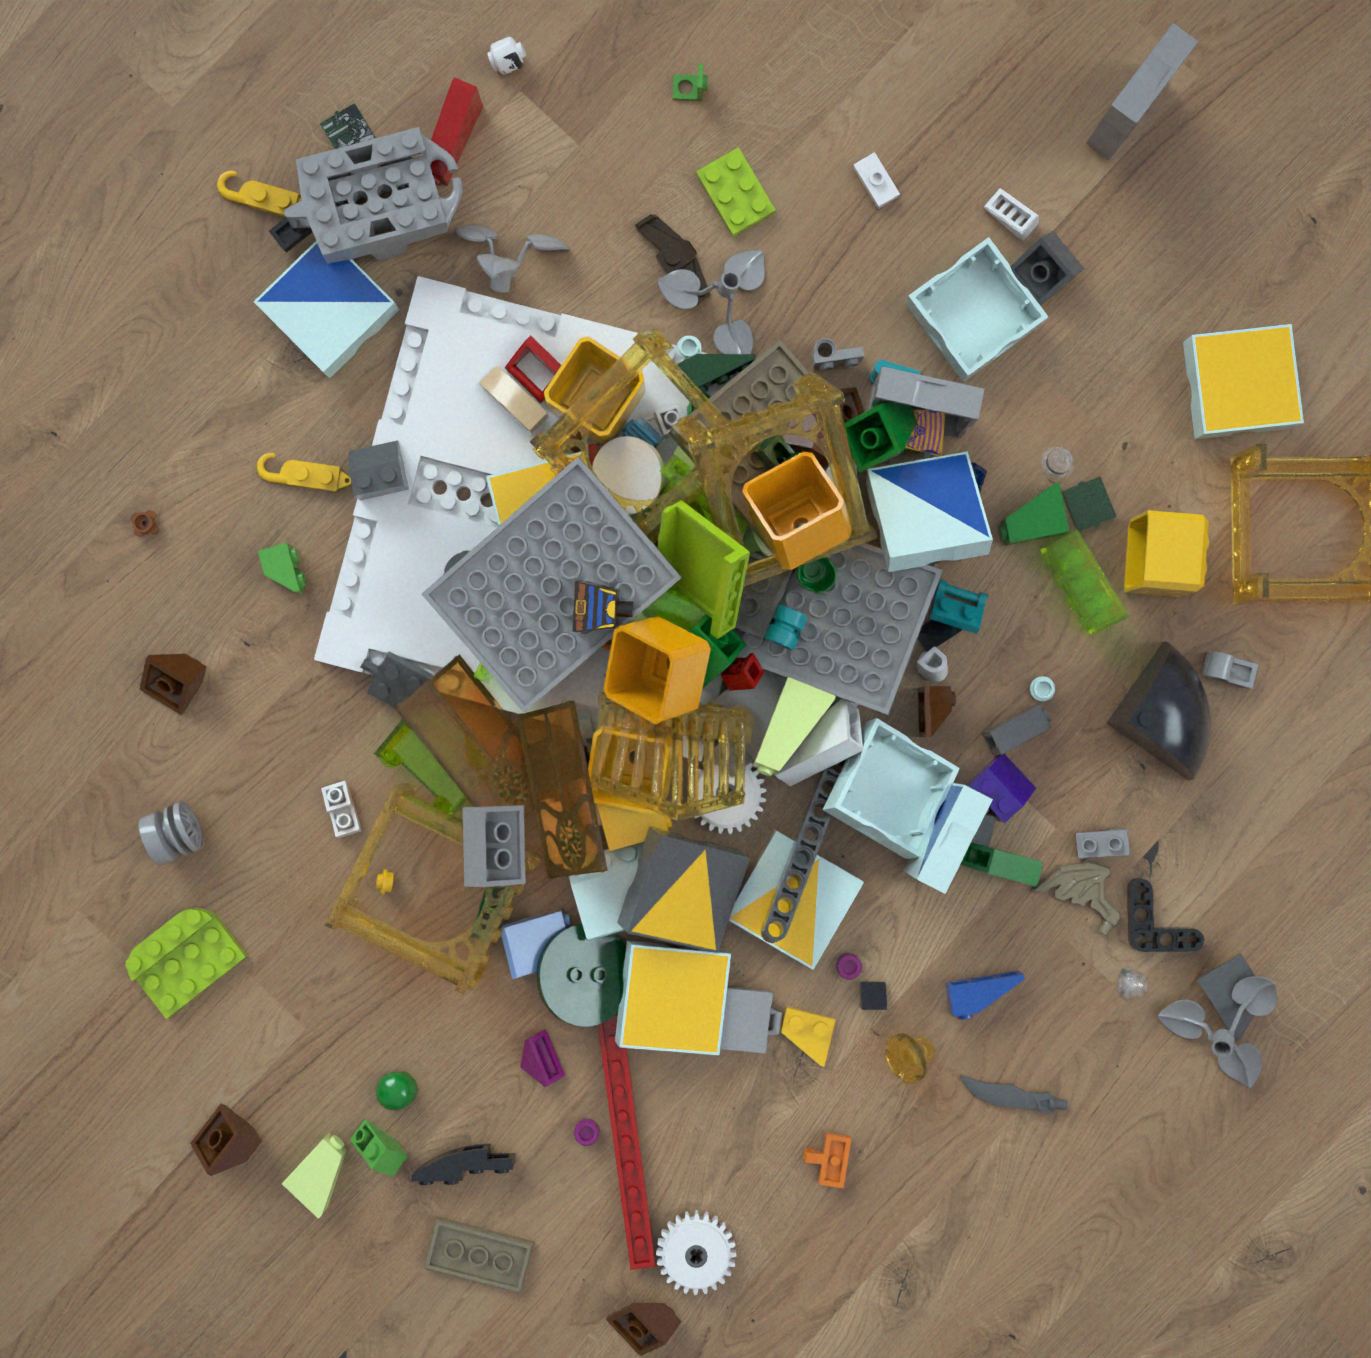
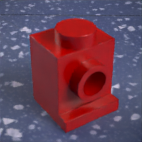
(743, 673)

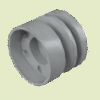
(171, 833)

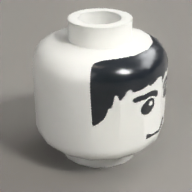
(506, 55)

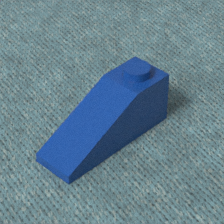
(975, 994)

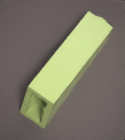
(792, 720)

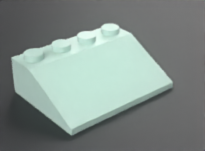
(603, 894)

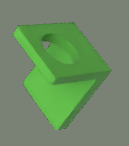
(698, 82)

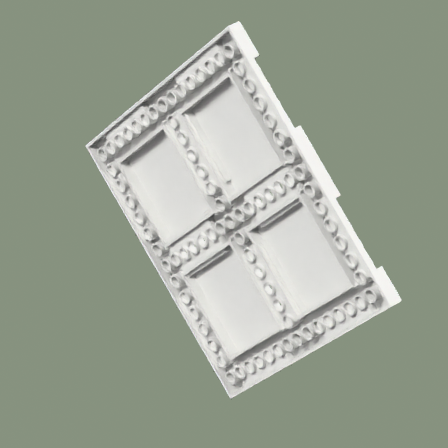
(459, 436)

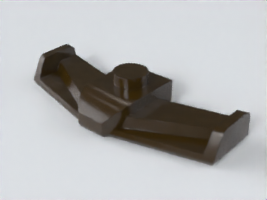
(675, 251)

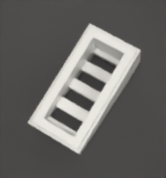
(1017, 207)

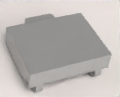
(747, 1020)

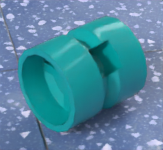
(786, 627)

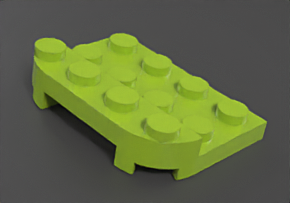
(183, 958)

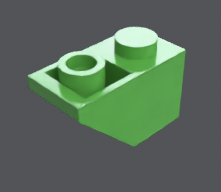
(281, 566)
(378, 1148)

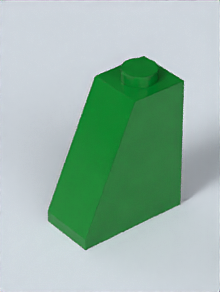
(1037, 519)
(1002, 864)

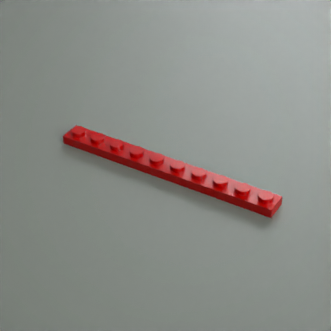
(626, 1148)

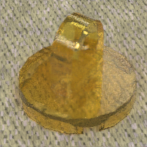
(907, 1058)

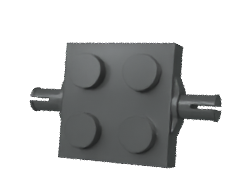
(394, 678)

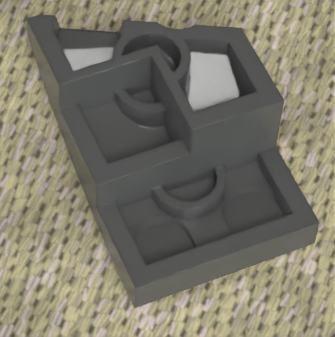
(1218, 987)

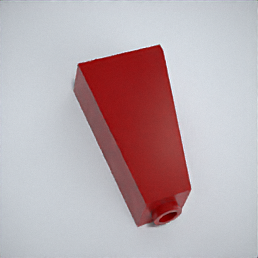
(455, 125)

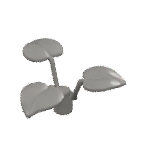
(500, 268)
(741, 271)
(1241, 1061)

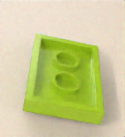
(735, 192)

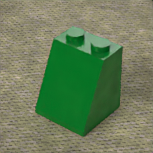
(879, 433)
(723, 649)

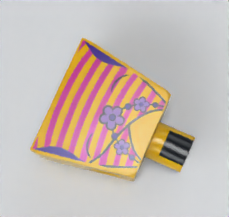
(928, 432)

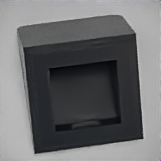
(873, 996)

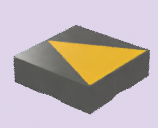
(683, 890)

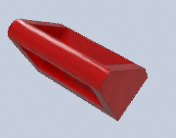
(542, 355)

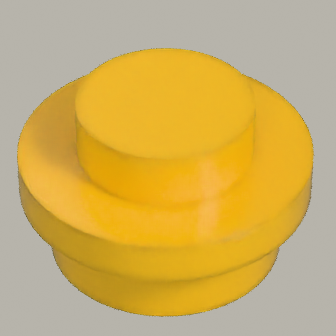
(384, 881)

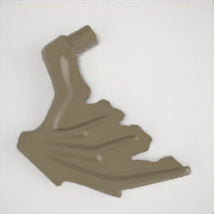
(1083, 883)

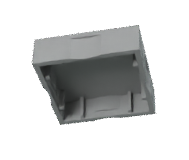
(1141, 91)
(957, 400)

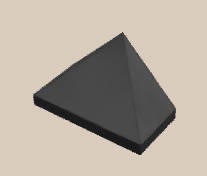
(936, 633)

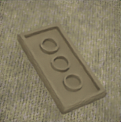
(478, 1254)

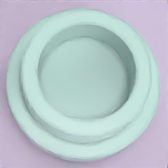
(688, 347)
(1042, 688)

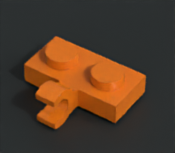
(832, 1159)

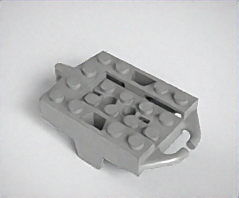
(376, 168)

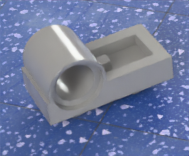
(847, 357)
(1229, 669)
(1103, 843)

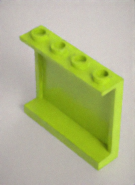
(708, 561)

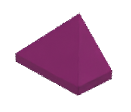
(541, 1059)

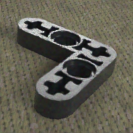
(1147, 926)

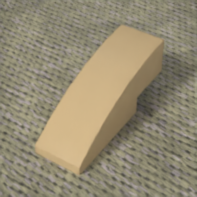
(514, 399)

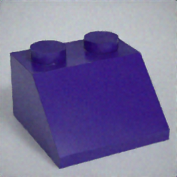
(1004, 785)

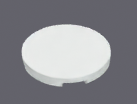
(630, 469)

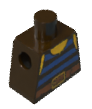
(598, 607)

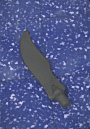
(1013, 1097)

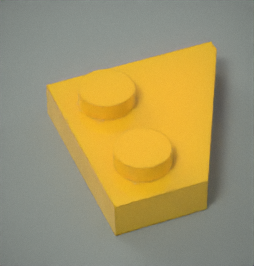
(809, 1032)

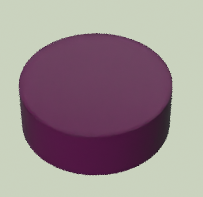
(848, 966)
(586, 1132)

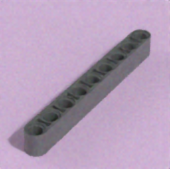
(792, 867)

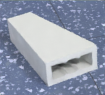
(828, 743)

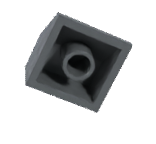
(1046, 267)
(377, 470)

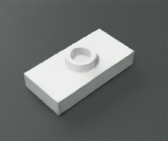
(876, 180)

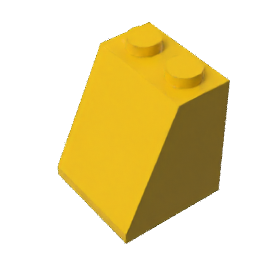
(629, 827)

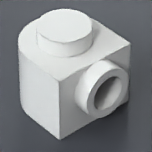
(933, 665)

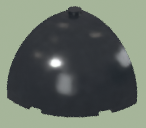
(1167, 712)

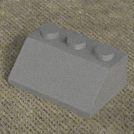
(493, 846)

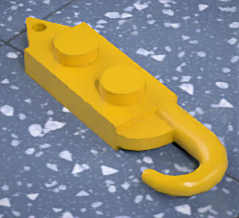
(259, 195)
(305, 474)

